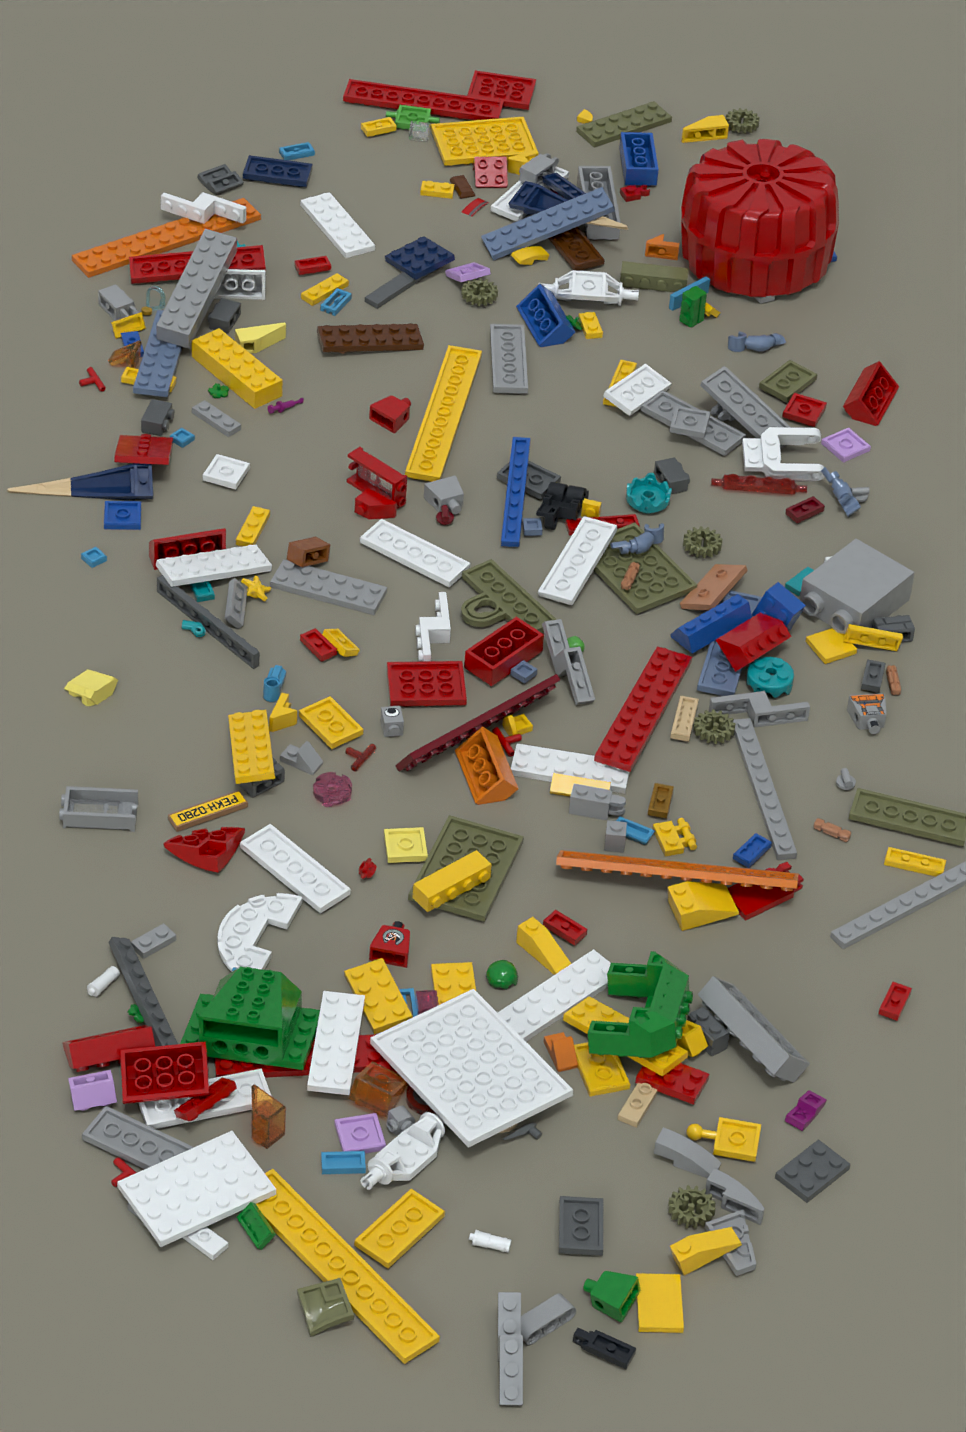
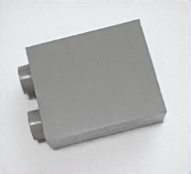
(856, 587)

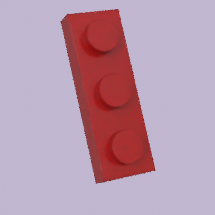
(196, 1105)

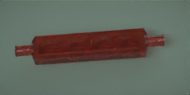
(758, 484)

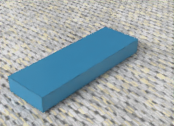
(676, 298)

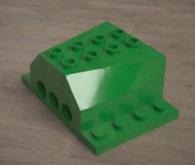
(254, 1020)

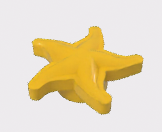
(255, 588)

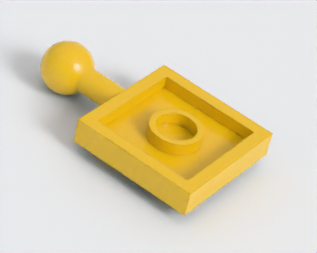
(732, 1139)

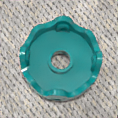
(648, 494)
(760, 679)

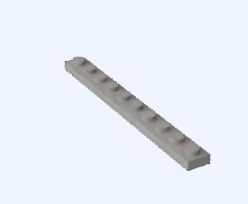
(764, 790)
(900, 907)

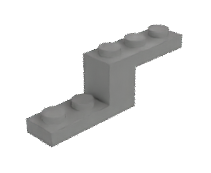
(568, 661)
(760, 709)
(510, 1349)

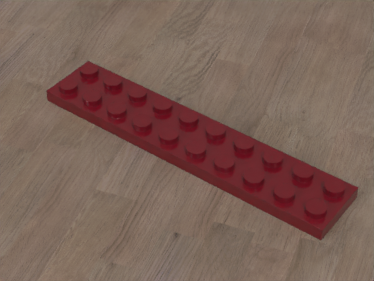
(486, 719)

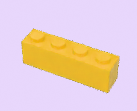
(451, 881)

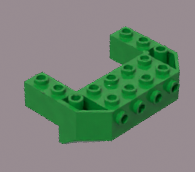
(650, 1028)

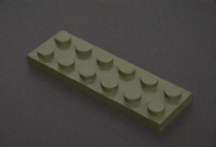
(632, 120)
(909, 817)

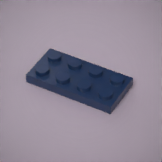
(277, 171)

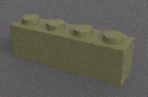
(653, 276)

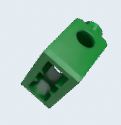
(613, 1293)

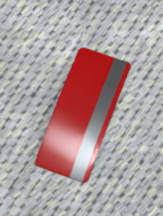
(474, 206)

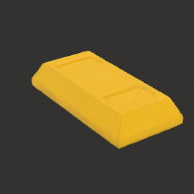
(128, 324)

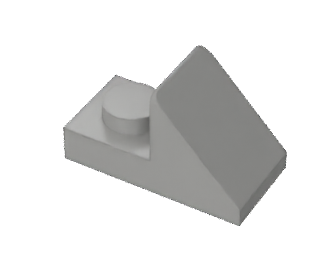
(302, 758)

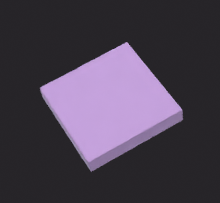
(467, 272)
(845, 445)
(360, 1133)

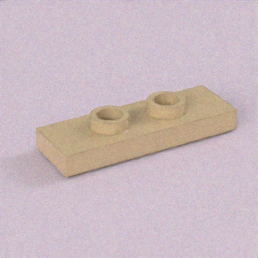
(684, 718)
(637, 1104)

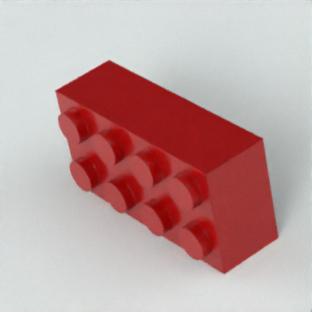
(502, 650)

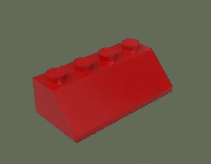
(871, 395)
(186, 544)
(752, 639)
(106, 1047)

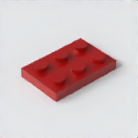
(680, 1082)

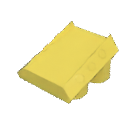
(92, 687)

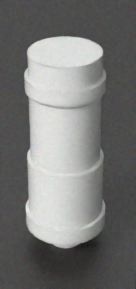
(101, 983)
(490, 1241)

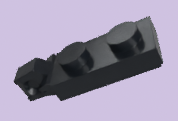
(605, 1347)

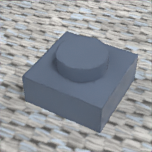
(532, 526)
(523, 671)

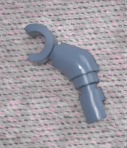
(755, 343)
(842, 492)
(641, 543)

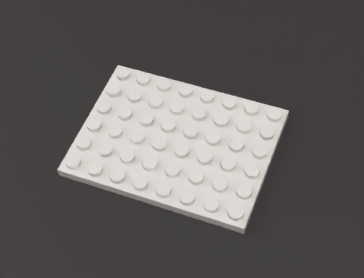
(471, 1067)

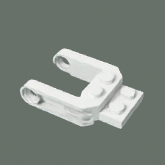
(765, 455)

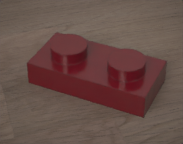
(805, 509)

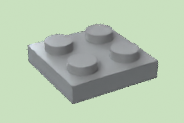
(690, 422)

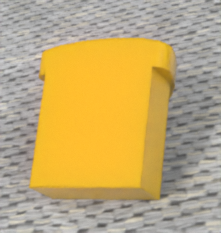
(517, 724)

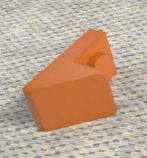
(662, 249)
(561, 1051)

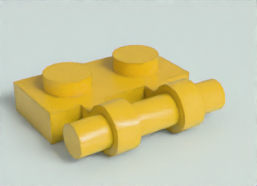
(669, 840)

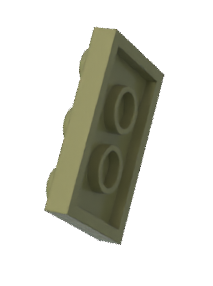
(788, 380)

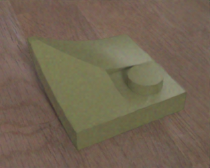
(325, 1305)

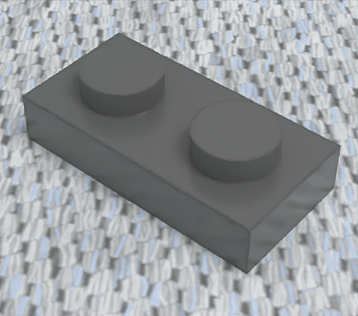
(873, 675)

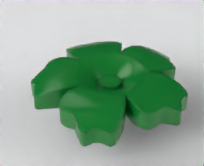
(574, 322)
(218, 391)
(134, 1011)

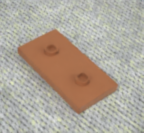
(713, 587)

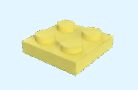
(405, 845)

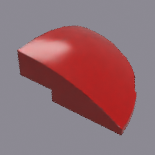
(207, 849)

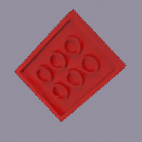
(513, 90)
(143, 449)
(426, 683)

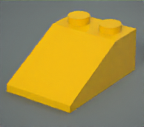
(700, 903)

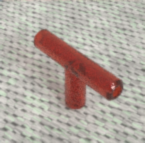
(361, 757)

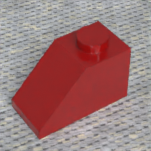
(375, 505)

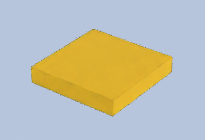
(830, 645)

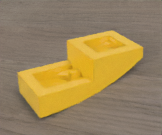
(528, 254)

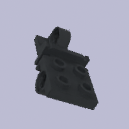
(561, 503)

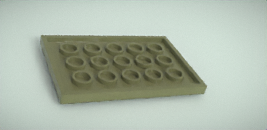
(656, 581)
(461, 838)

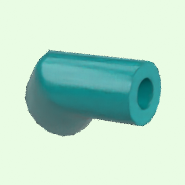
(196, 627)

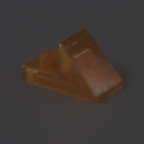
(128, 354)

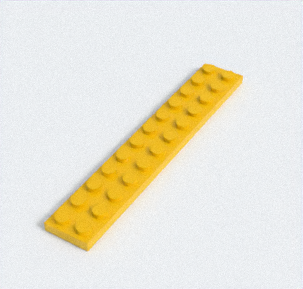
(443, 414)
(334, 1258)

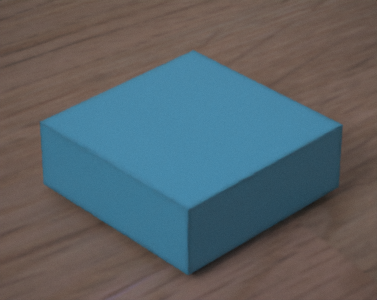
(182, 437)
(93, 557)

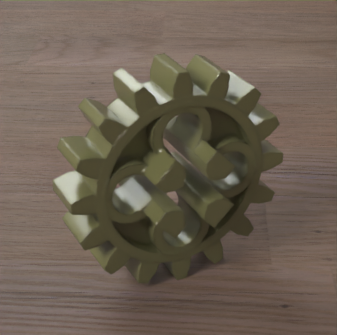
(750, 120)
(479, 292)
(711, 544)
(714, 726)
(685, 1213)

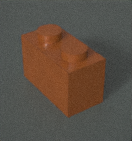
(308, 551)

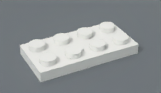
(636, 389)

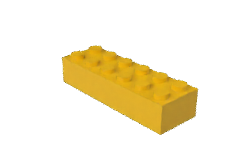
(237, 368)

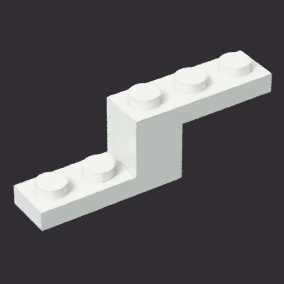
(203, 208)
(433, 629)

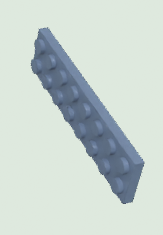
(547, 223)
(157, 365)
(717, 673)

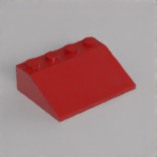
(164, 1072)

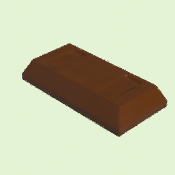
(462, 186)

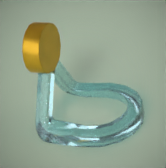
(148, 310)

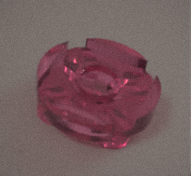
(330, 797)

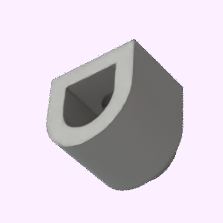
(399, 1120)

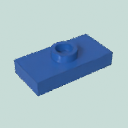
(131, 337)
(752, 850)

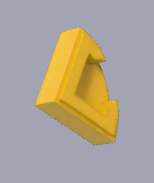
(585, 117)

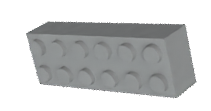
(592, 178)
(753, 1030)

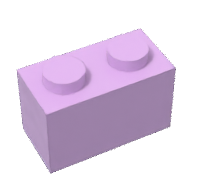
(92, 1090)

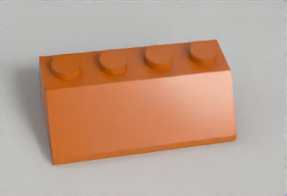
(486, 768)

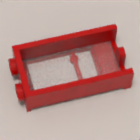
(377, 476)

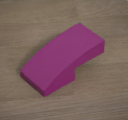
(806, 1110)

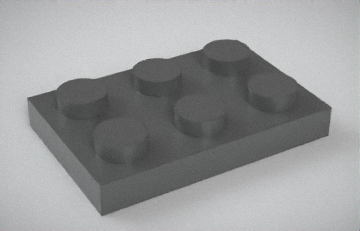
(537, 479)
(812, 1171)
(581, 1225)

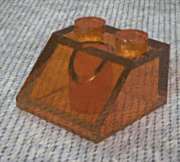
(377, 1089)
(266, 1118)

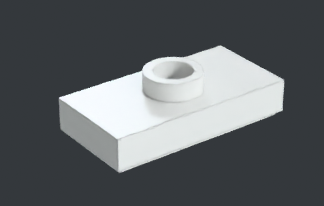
(207, 1242)

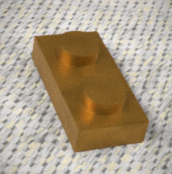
(660, 800)

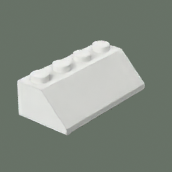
(242, 285)

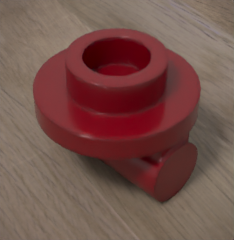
(444, 517)

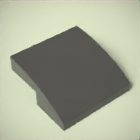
(220, 179)

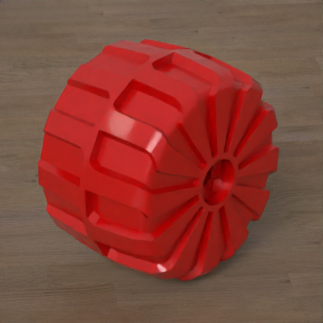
(759, 218)

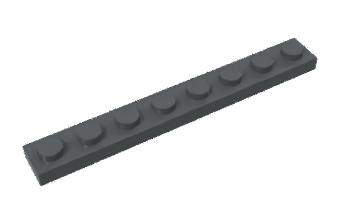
(212, 625)
(142, 991)

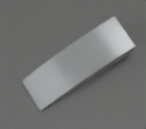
(685, 1153)
(734, 1196)

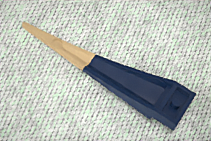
(535, 198)
(119, 483)

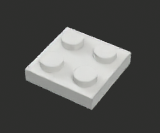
(226, 471)

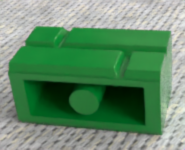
(693, 306)

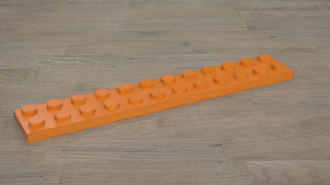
(155, 241)
(685, 870)

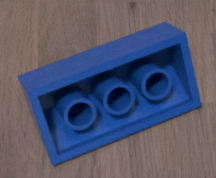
(545, 317)
(713, 624)

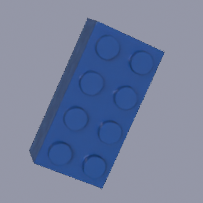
(638, 158)

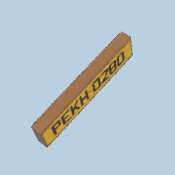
(207, 810)

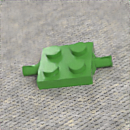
(406, 114)

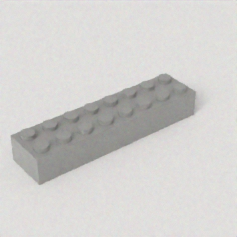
(196, 288)

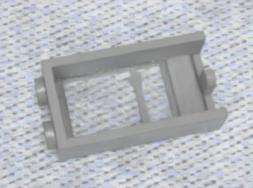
(99, 808)

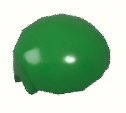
(502, 974)

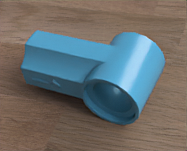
(273, 683)

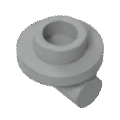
(860, 493)
(845, 780)

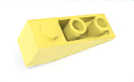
(260, 337)

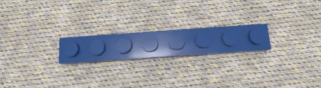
(515, 492)

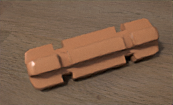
(630, 576)
(893, 680)
(832, 830)

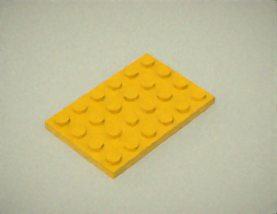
(482, 138)

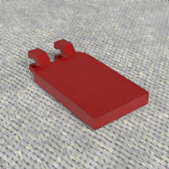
(756, 900)

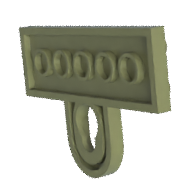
(504, 595)

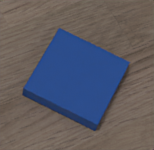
(122, 515)

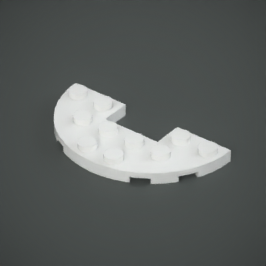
(245, 925)

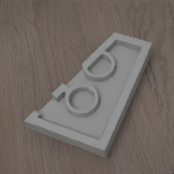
(742, 1258)

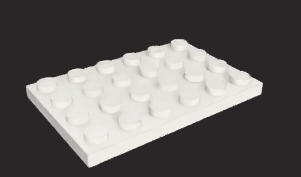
(196, 1188)

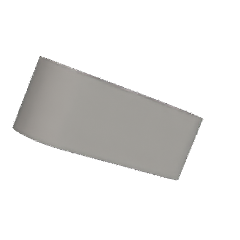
(546, 1318)

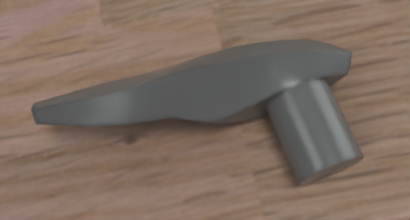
(524, 1130)

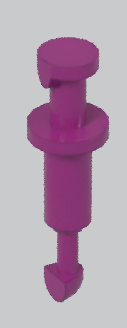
(280, 406)

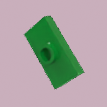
(256, 1225)

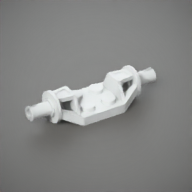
(590, 286)
(407, 1152)

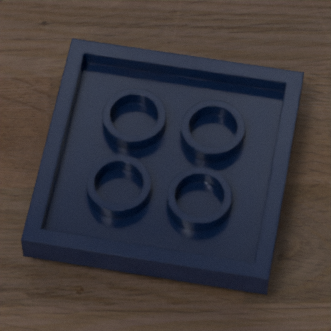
(419, 257)

